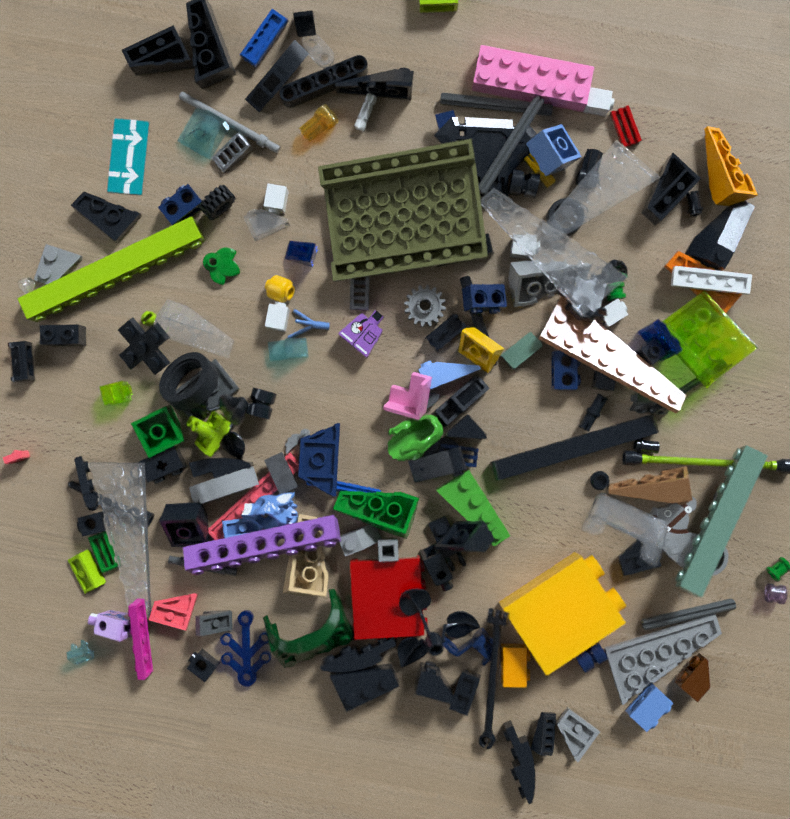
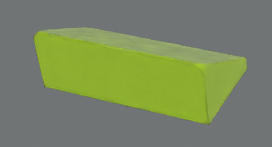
(86, 571)

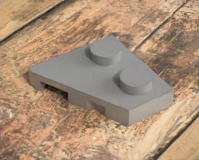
(576, 732)

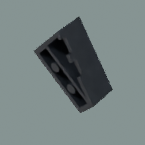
(158, 53)

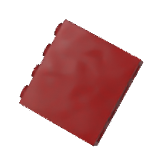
(376, 597)

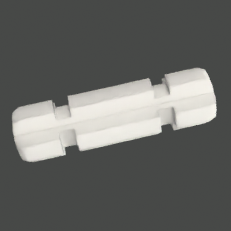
(365, 112)

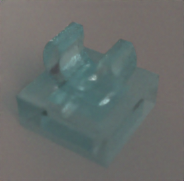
(81, 654)

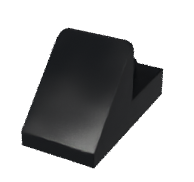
(305, 23)

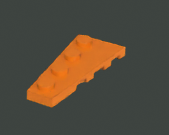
(723, 299)

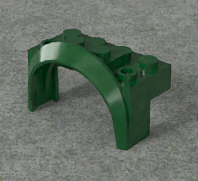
(333, 633)

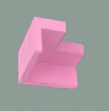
(410, 401)

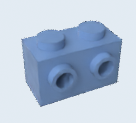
(649, 707)

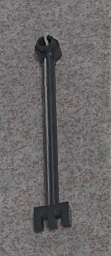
(498, 622)

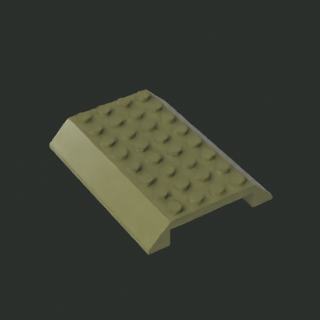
(404, 210)

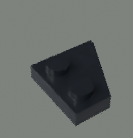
(632, 561)

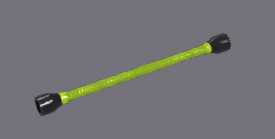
(633, 458)

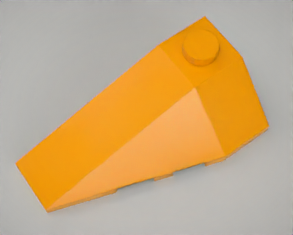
(725, 177)

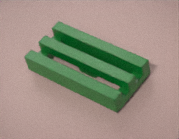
(103, 568)

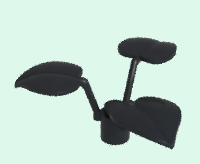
(234, 410)
(412, 649)

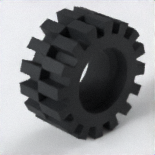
(217, 202)

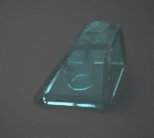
(203, 132)

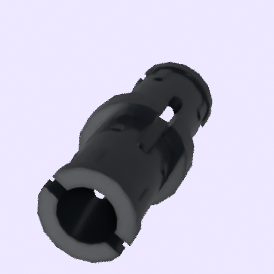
(593, 412)

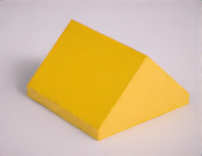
(479, 348)

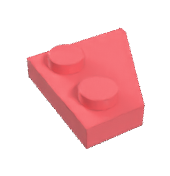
(174, 611)

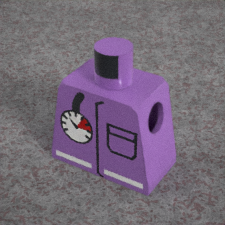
(363, 332)

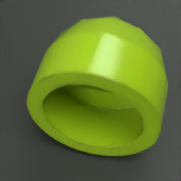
(150, 322)

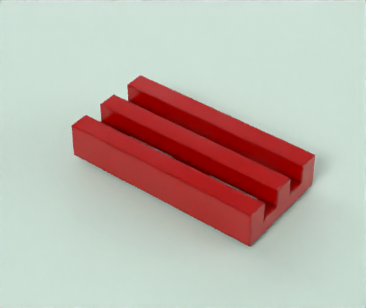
(634, 129)

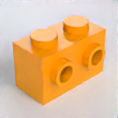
(514, 665)

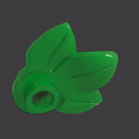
(224, 265)

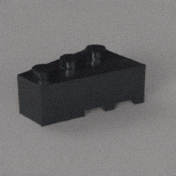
(670, 189)
(364, 684)

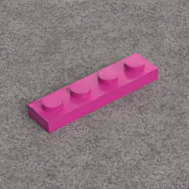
(141, 640)

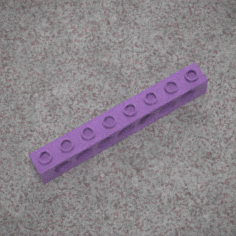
(195, 553)

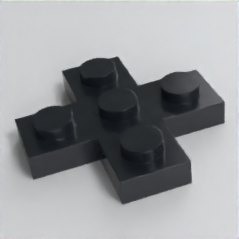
(144, 346)

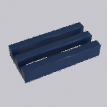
(474, 457)

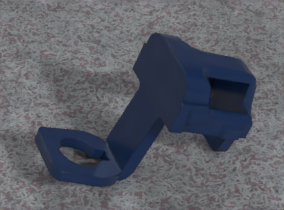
(478, 641)

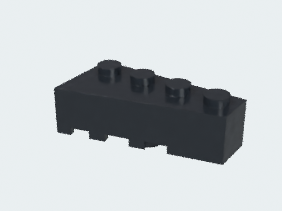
(209, 50)

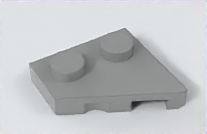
(55, 264)

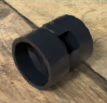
(524, 183)
(261, 403)

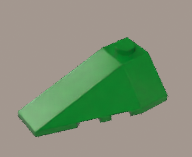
(385, 511)

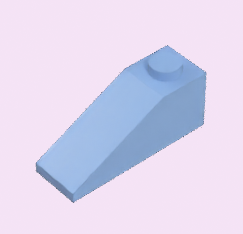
(446, 372)

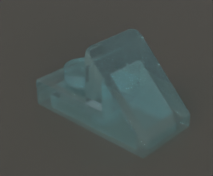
(288, 349)

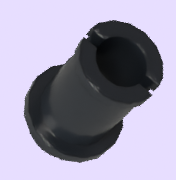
(694, 203)
(646, 446)

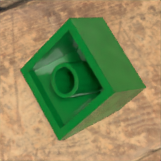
(158, 430)

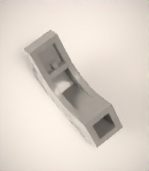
(224, 485)

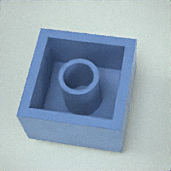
(553, 150)

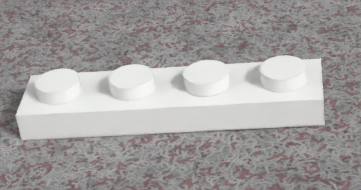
(711, 280)

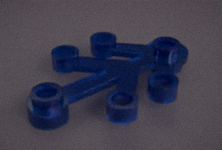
(245, 651)

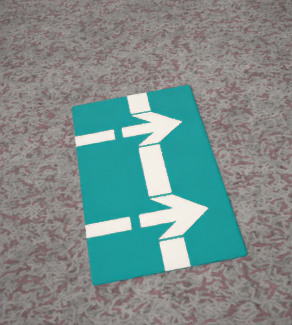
(128, 156)

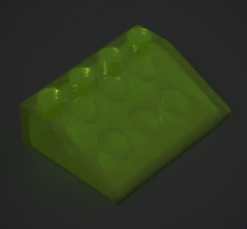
(708, 339)

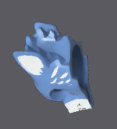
(278, 508)

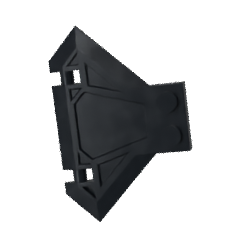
(488, 139)

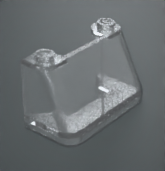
(629, 520)

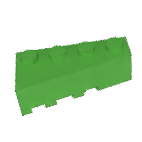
(472, 504)

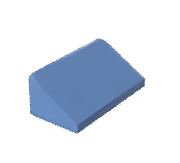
(239, 527)

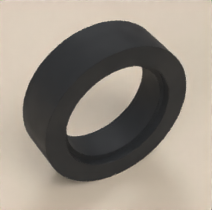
(199, 392)

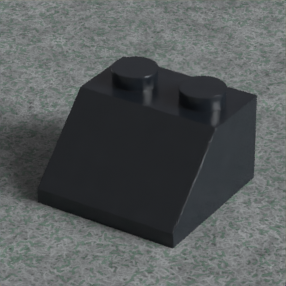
(185, 524)
(466, 537)
(432, 683)

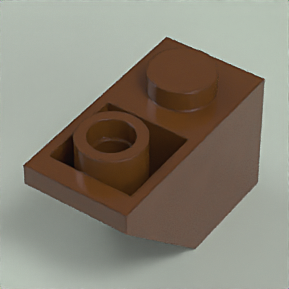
(695, 677)

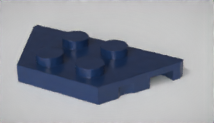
(320, 459)

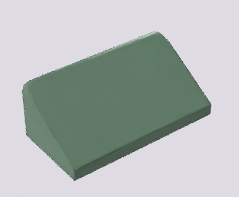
(521, 350)

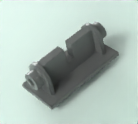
(642, 404)

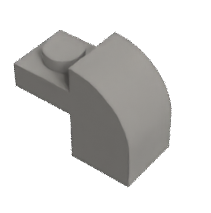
(388, 550)

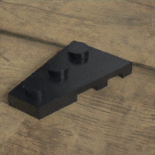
(106, 216)

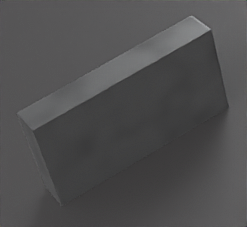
(281, 473)

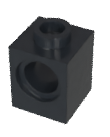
(651, 351)
(602, 382)
(83, 524)
(202, 673)

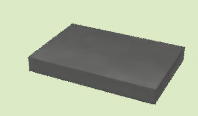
(224, 386)

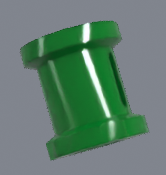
(778, 569)

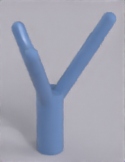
(312, 324)

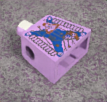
(111, 624)

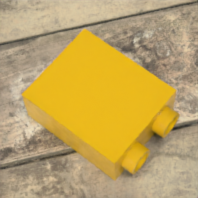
(564, 611)

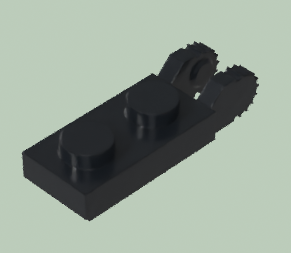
(86, 484)
(439, 528)

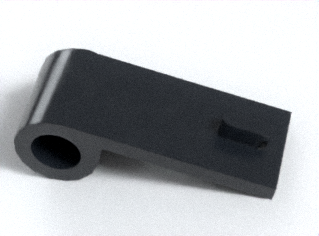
(438, 464)

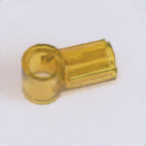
(322, 120)

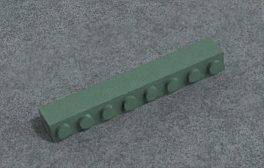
(721, 521)

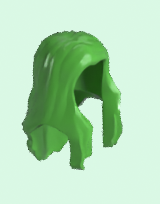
(414, 437)

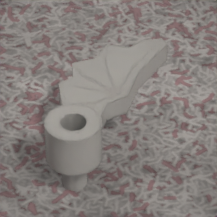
(294, 439)

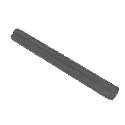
(688, 614)

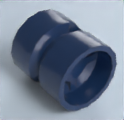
(590, 657)

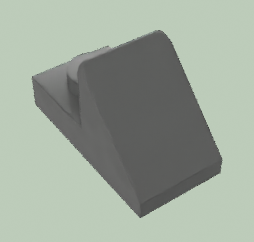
(213, 622)

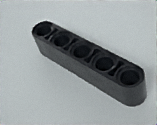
(318, 89)

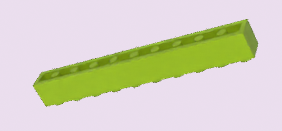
(111, 269)

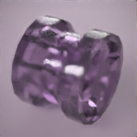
(775, 593)

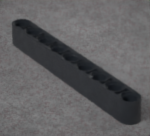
(574, 447)

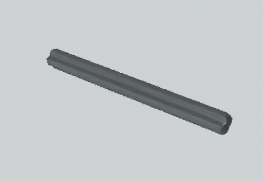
(491, 103)
(510, 144)

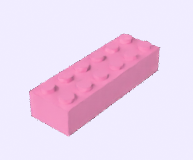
(528, 76)

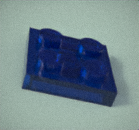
(659, 331)

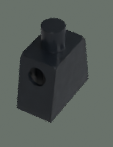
(437, 567)

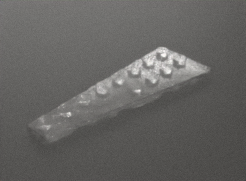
(570, 267)
(124, 507)

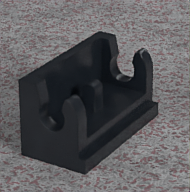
(445, 332)
(22, 361)
(465, 692)

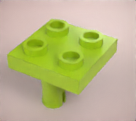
(209, 432)

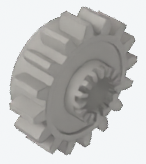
(420, 315)

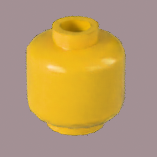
(279, 289)

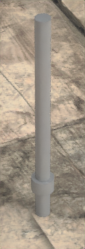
(261, 139)

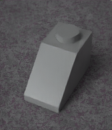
(359, 539)

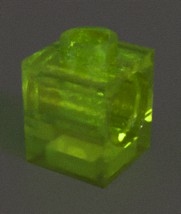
(116, 393)

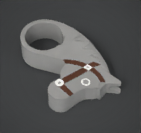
(678, 539)

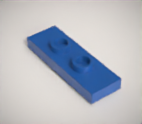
(264, 38)

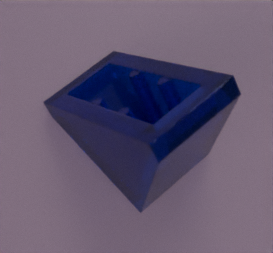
(301, 252)

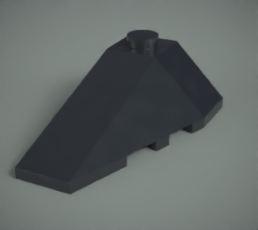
(386, 84)
(720, 238)

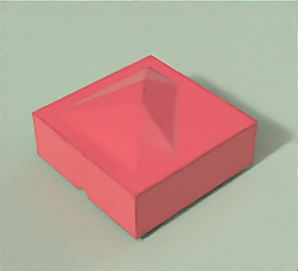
(16, 456)

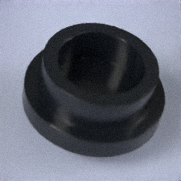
(599, 480)

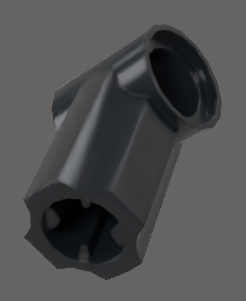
(591, 157)

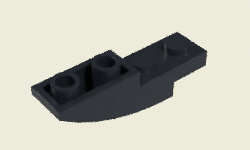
(277, 76)
(351, 659)
(523, 762)

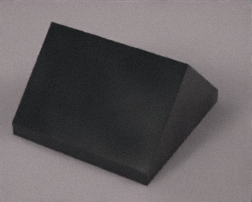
(466, 428)

